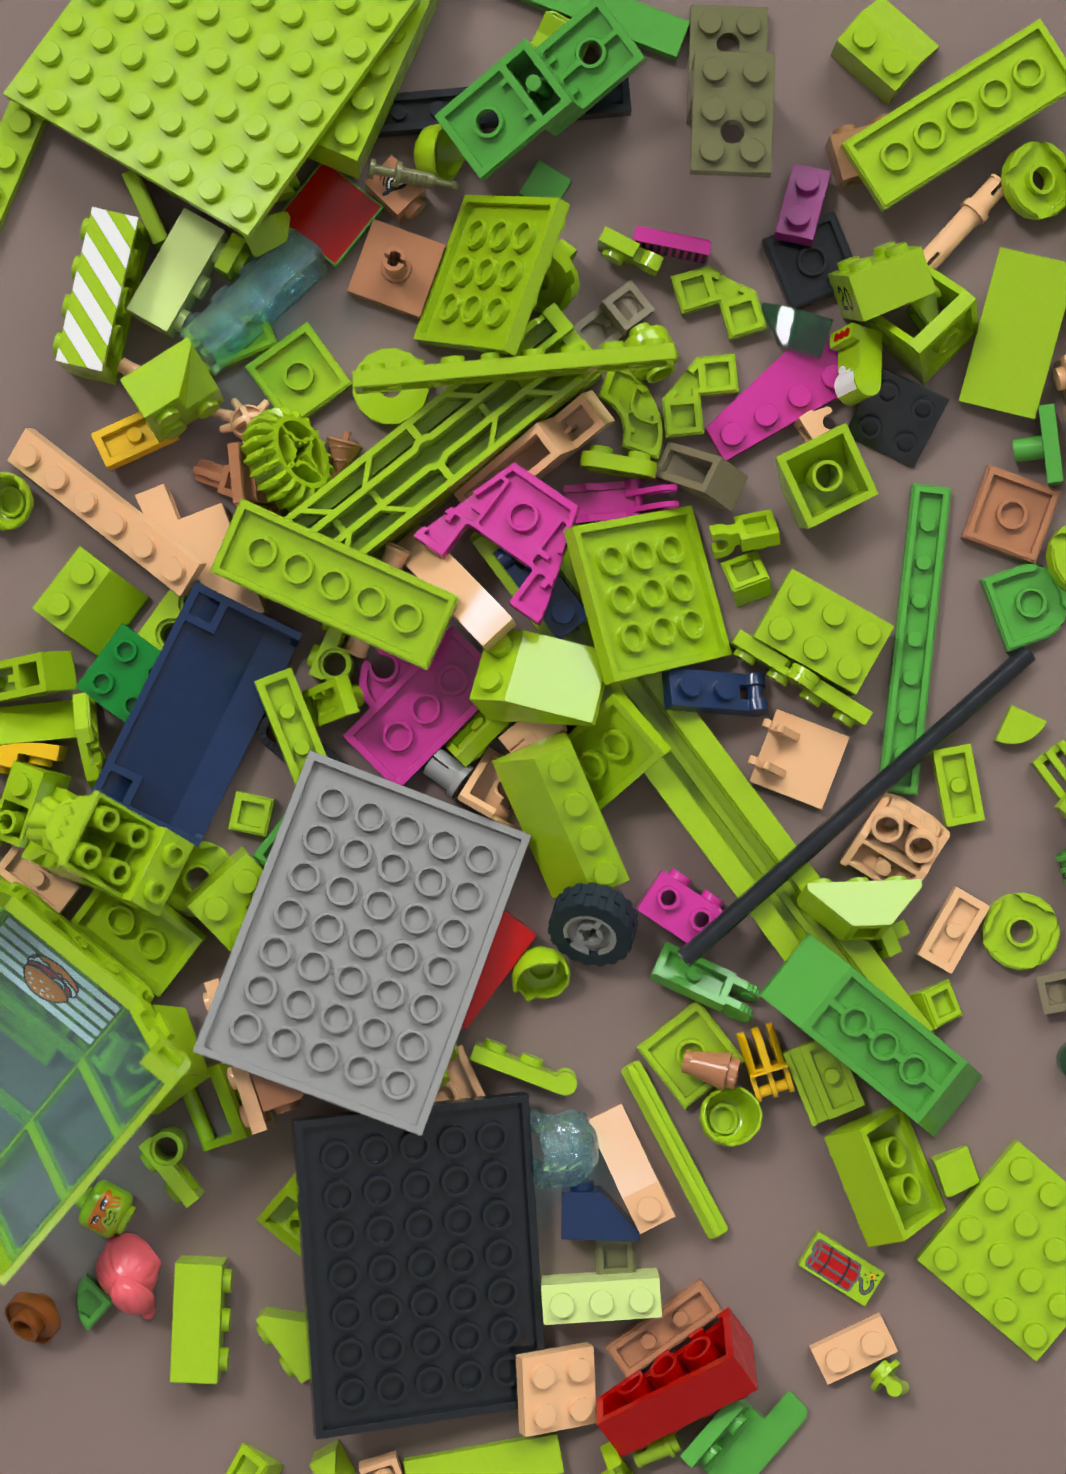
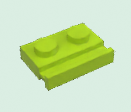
(822, 1082)

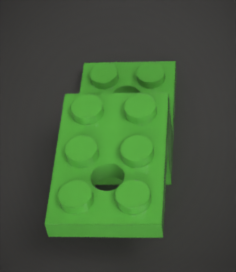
(540, 88)

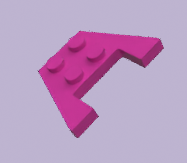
(522, 520)

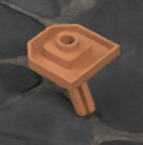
(233, 479)

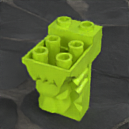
(106, 848)

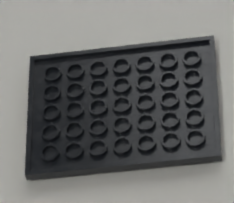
(417, 1263)

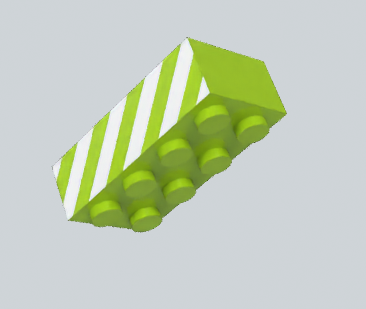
(103, 286)

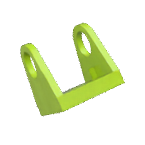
(940, 338)

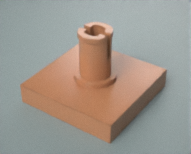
(396, 269)

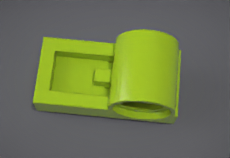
(330, 646)
(179, 1181)

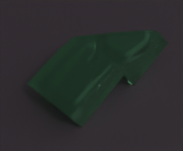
(798, 329)

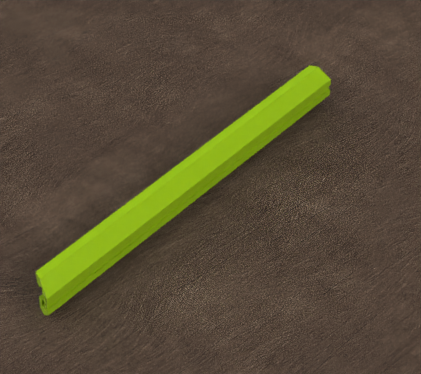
(722, 810)

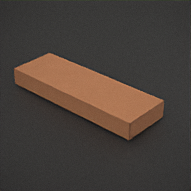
(650, 1337)

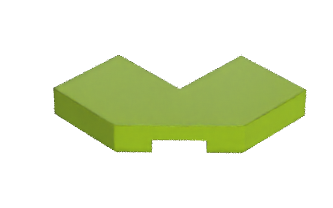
(709, 288)
(703, 378)
(88, 737)

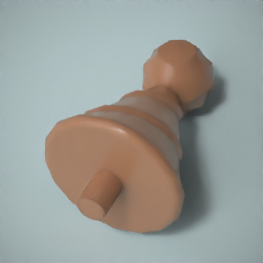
(342, 452)

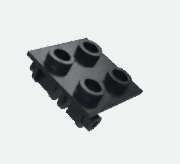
(898, 418)

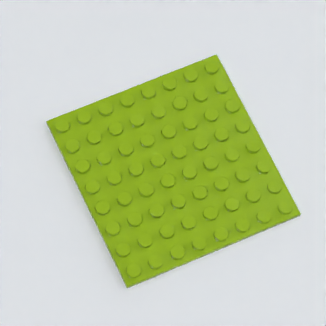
(206, 91)

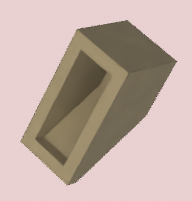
(701, 475)

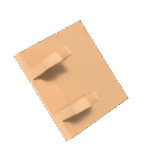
(798, 758)

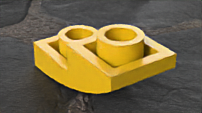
(40, 754)

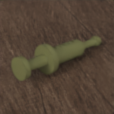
(408, 176)

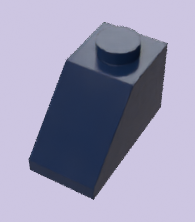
(594, 1215)

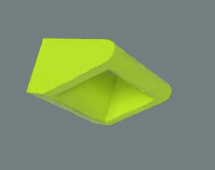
(230, 1103)

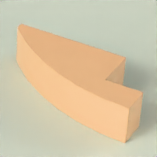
(548, 442)
(200, 534)
(476, 608)

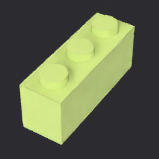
(178, 274)
(600, 1297)

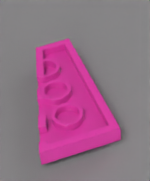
(775, 401)

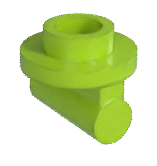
(885, 1376)

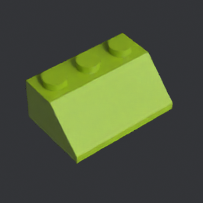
(885, 1175)

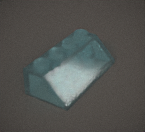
(260, 294)

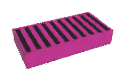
(673, 244)

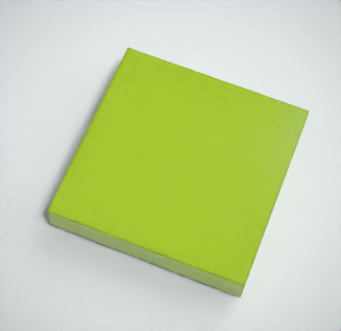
(299, 373)
(667, 1046)

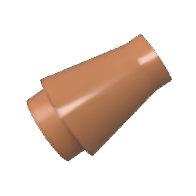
(712, 1067)

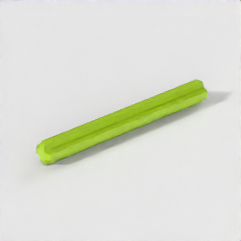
(674, 1149)

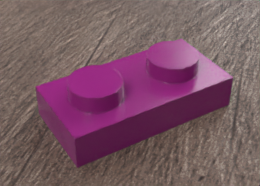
(802, 205)

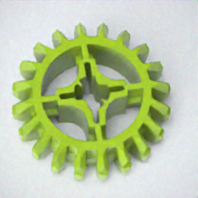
(286, 457)

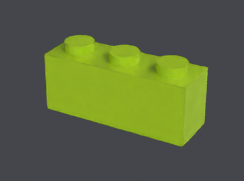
(200, 1319)

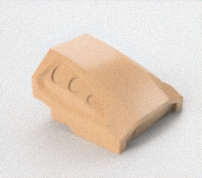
(896, 841)

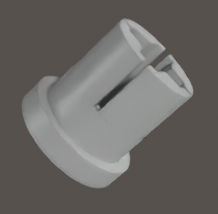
(448, 773)

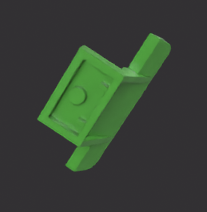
(743, 1439)

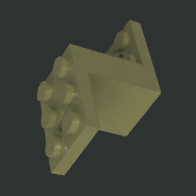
(730, 91)

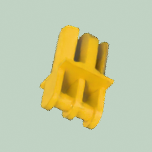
(766, 1066)

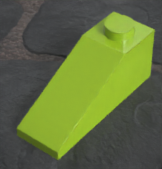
(37, 675)

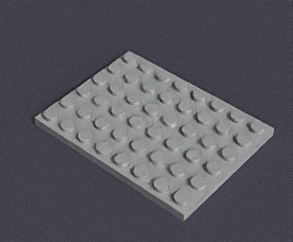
(363, 943)

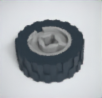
(593, 924)

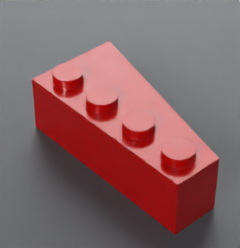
(680, 1386)

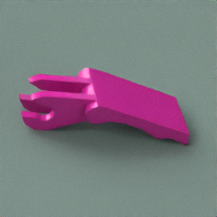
(616, 499)

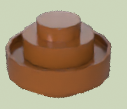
(33, 1317)

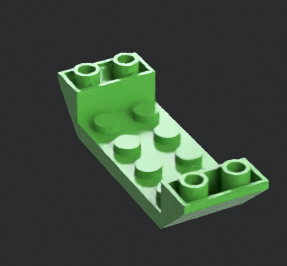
(871, 1034)

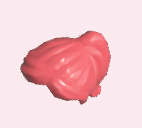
(129, 1273)

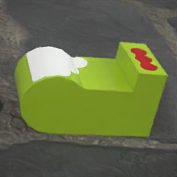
(858, 362)

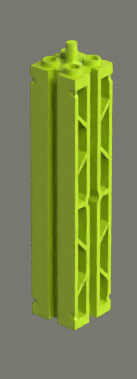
(441, 448)

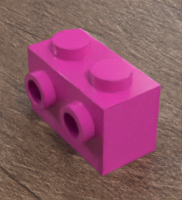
(678, 907)

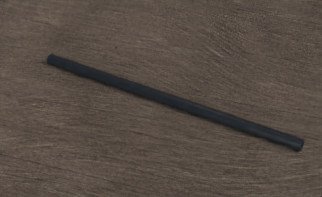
(855, 806)

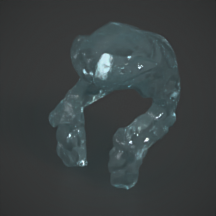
(567, 1146)

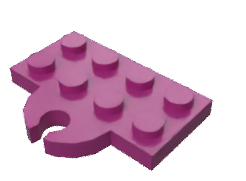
(415, 708)

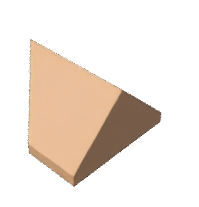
(486, 793)

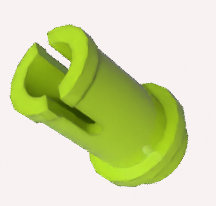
(659, 1449)

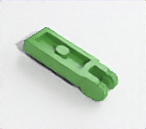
(705, 983)

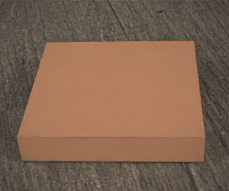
(1010, 514)

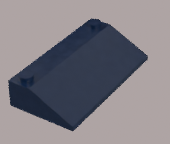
(196, 713)

